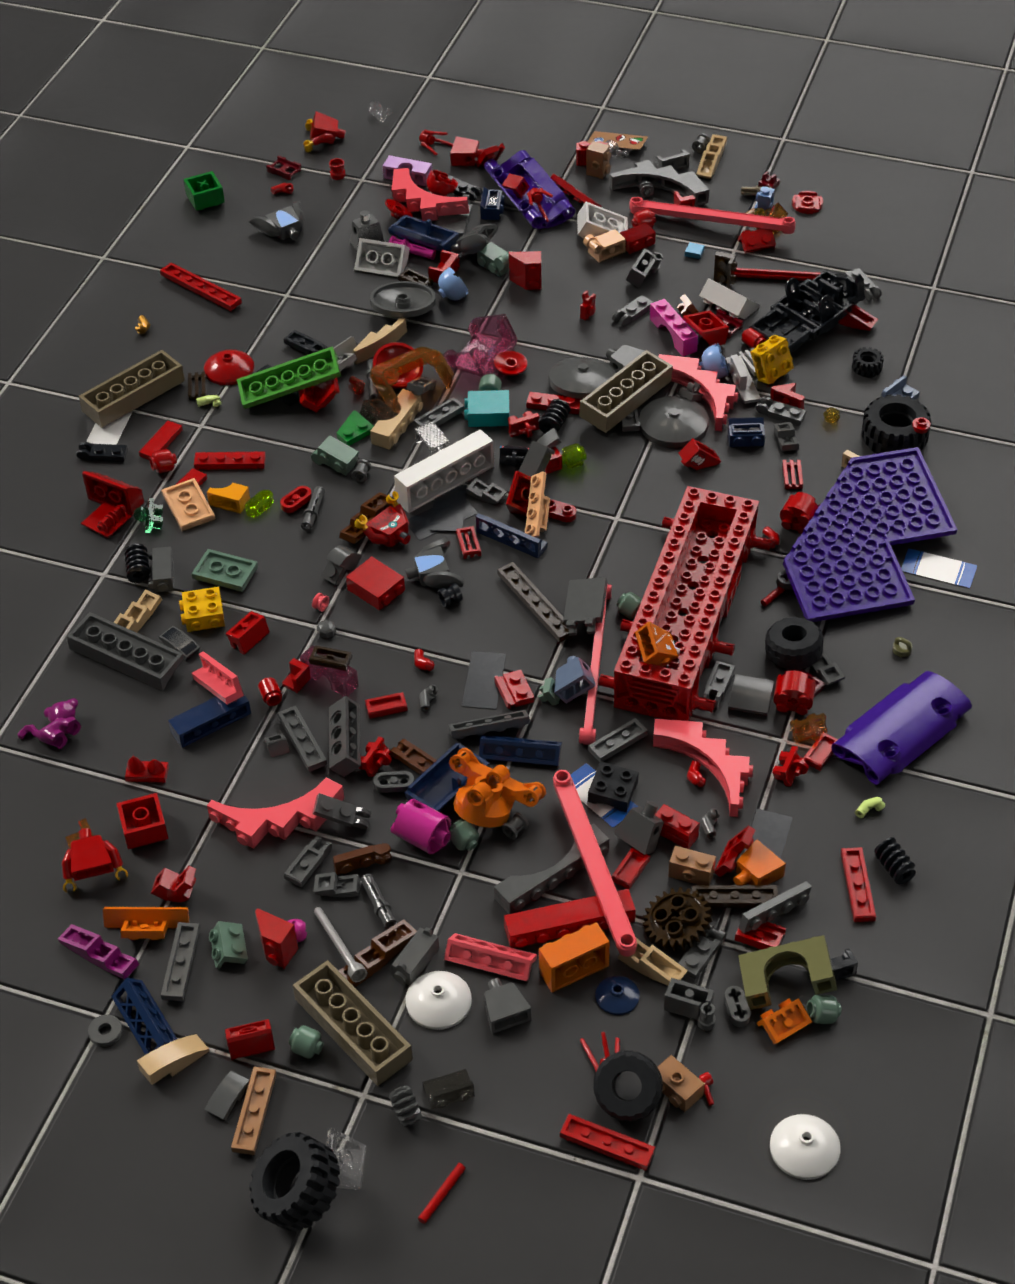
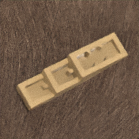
(711, 156)
(373, 341)
(139, 612)

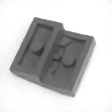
(751, 694)

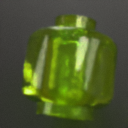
(573, 455)

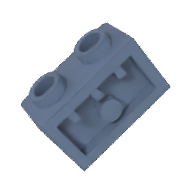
(901, 388)

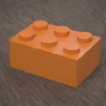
(574, 957)

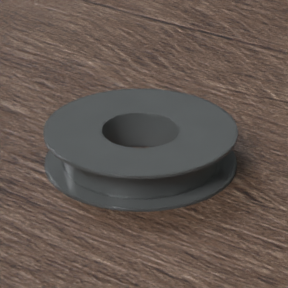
(107, 1039)

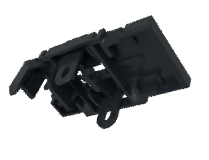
(792, 319)

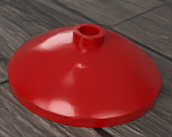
(393, 350)
(228, 366)

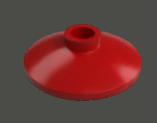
(397, 209)
(510, 363)

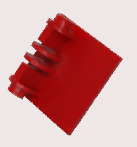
(107, 519)

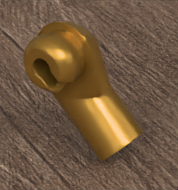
(143, 324)

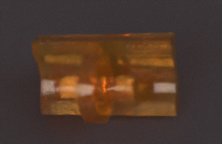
(808, 728)

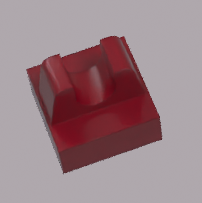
(769, 181)

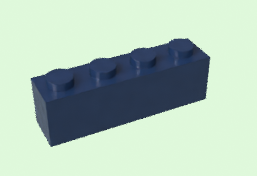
(207, 719)

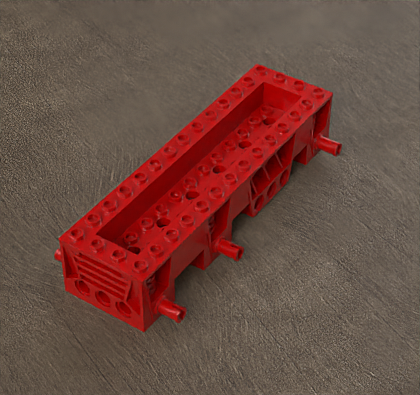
(673, 689)

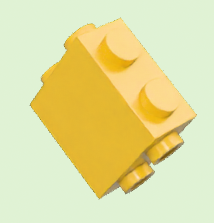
(772, 359)
(202, 609)

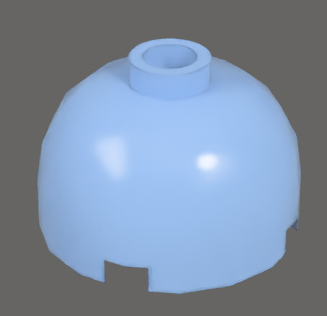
(451, 285)
(714, 361)

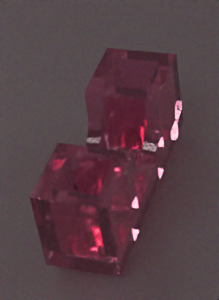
(341, 681)

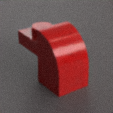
(174, 886)

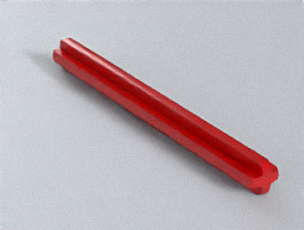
(775, 274)

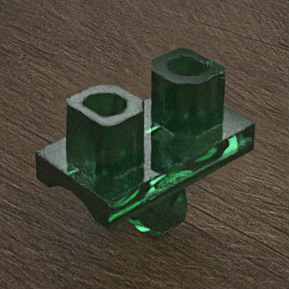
(149, 515)

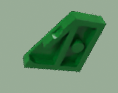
(354, 429)

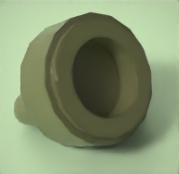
(902, 647)

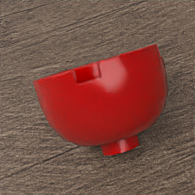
(440, 184)

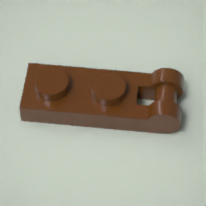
(412, 756)

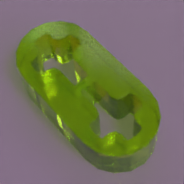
(259, 503)

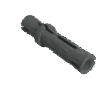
(373, 392)
(317, 496)
(381, 907)

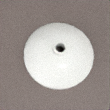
(440, 1009)
(803, 1157)

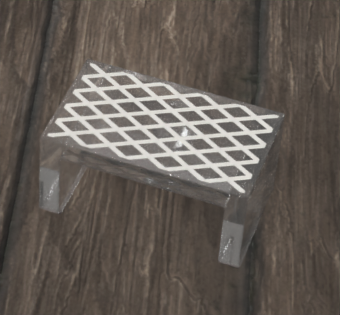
(432, 437)

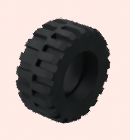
(893, 411)
(312, 1191)

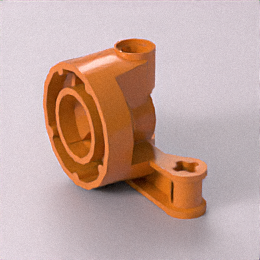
(489, 792)

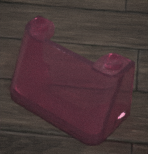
(489, 338)

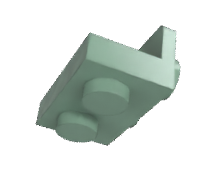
(228, 943)

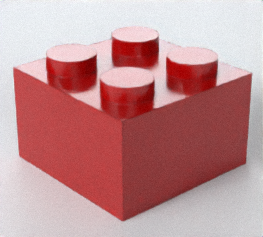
(142, 821)

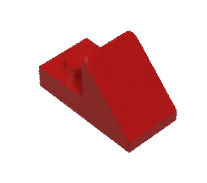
(787, 395)

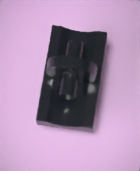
(512, 455)

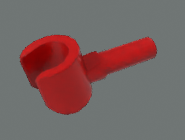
(708, 1080)

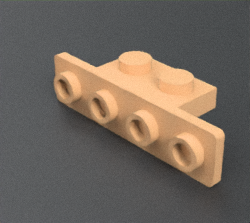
(537, 506)

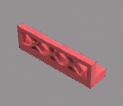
(218, 679)
(489, 956)

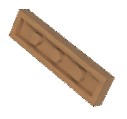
(253, 1110)

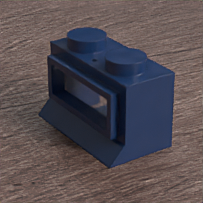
(491, 204)
(746, 432)

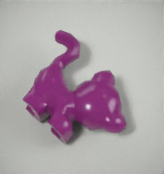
(61, 722)

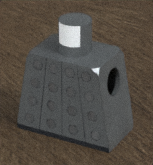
(365, 227)

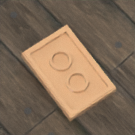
(188, 504)

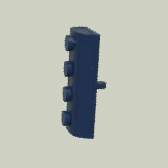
(424, 233)
(439, 782)

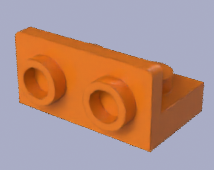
(785, 1020)

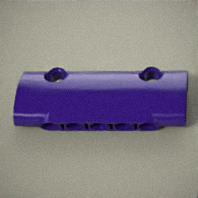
(556, 208)
(902, 726)

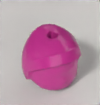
(300, 929)

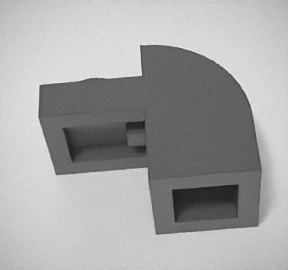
(339, 561)

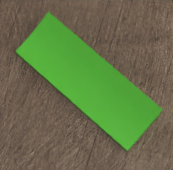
(288, 377)

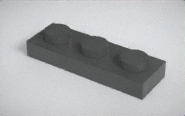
(441, 413)
(617, 740)

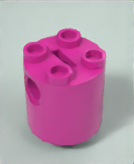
(422, 826)

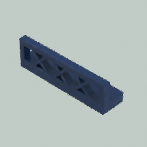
(510, 536)
(520, 750)
(147, 1012)

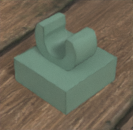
(548, 692)

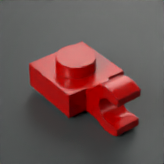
(588, 307)

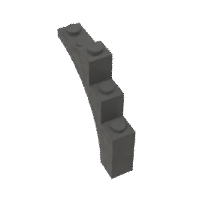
(661, 178)

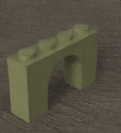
(761, 964)

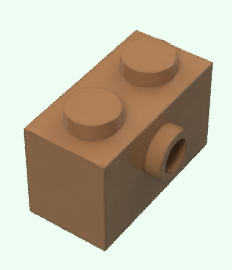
(598, 160)
(691, 866)
(680, 1084)

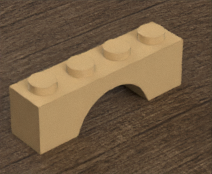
(387, 432)

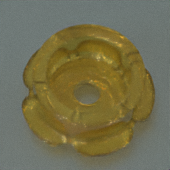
(831, 415)

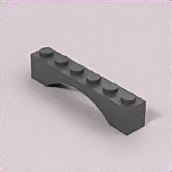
(520, 890)

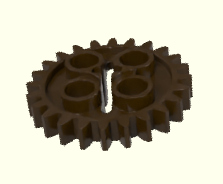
(671, 921)

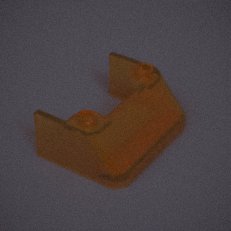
(388, 372)

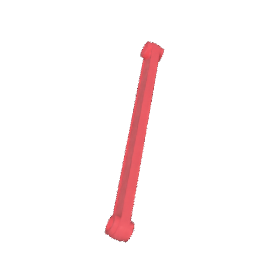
(785, 224)
(588, 733)
(595, 864)

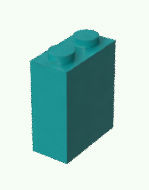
(487, 408)

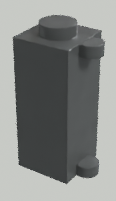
(536, 459)
(162, 569)
(415, 956)

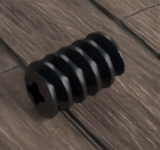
(554, 415)
(136, 563)
(895, 861)

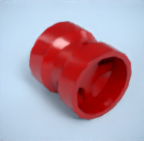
(337, 171)

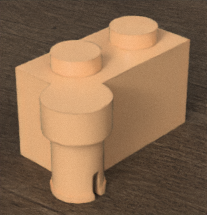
(605, 245)

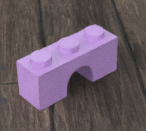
(418, 170)

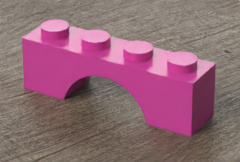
(683, 337)

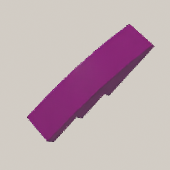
(98, 952)

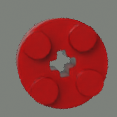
(798, 511)
(794, 692)

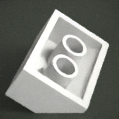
(381, 257)
(727, 300)

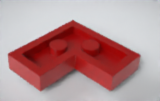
(733, 849)

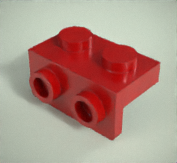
(757, 240)

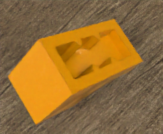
(229, 498)

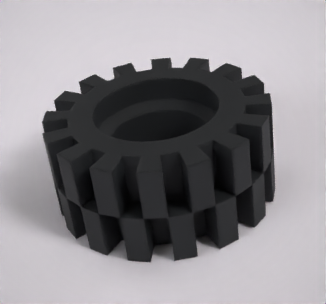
(867, 361)

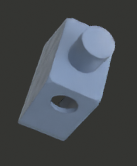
(573, 679)

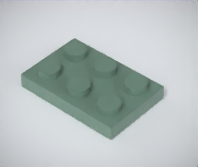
(225, 570)

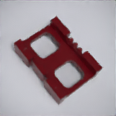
(286, 165)
(728, 320)

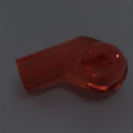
(359, 385)

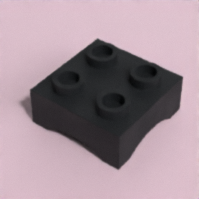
(613, 786)

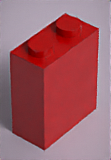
(375, 583)

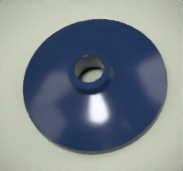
(615, 1002)

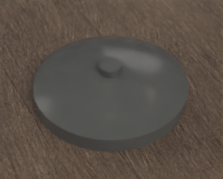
(402, 299)
(579, 376)
(673, 421)

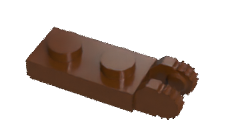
(361, 858)

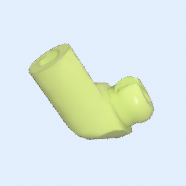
(214, 399)
(868, 804)

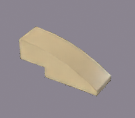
(654, 964)
(171, 1058)

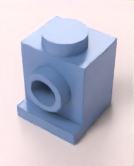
(765, 198)

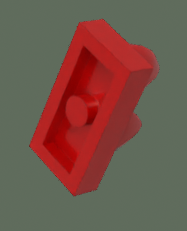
(146, 770)

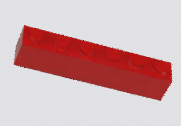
(559, 919)

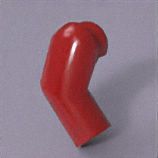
(771, 534)

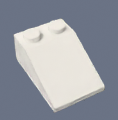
(598, 221)

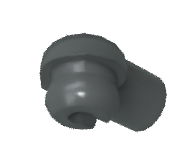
(426, 696)
(709, 821)

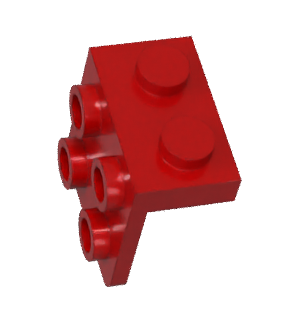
(309, 398)

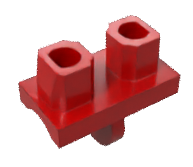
(523, 425)
(376, 756)
(792, 766)

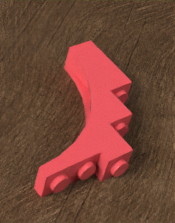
(419, 200)
(717, 395)
(712, 753)
(279, 821)

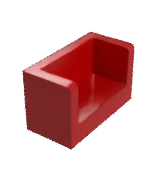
(448, 259)

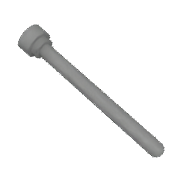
(355, 969)

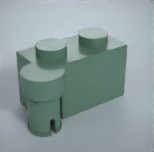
(494, 259)
(335, 455)

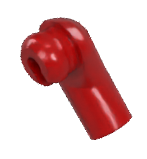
(283, 188)
(422, 662)
(694, 775)

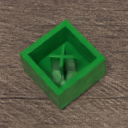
(204, 190)

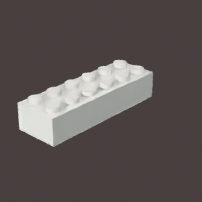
(444, 470)

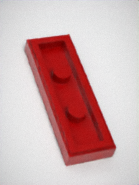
(161, 439)

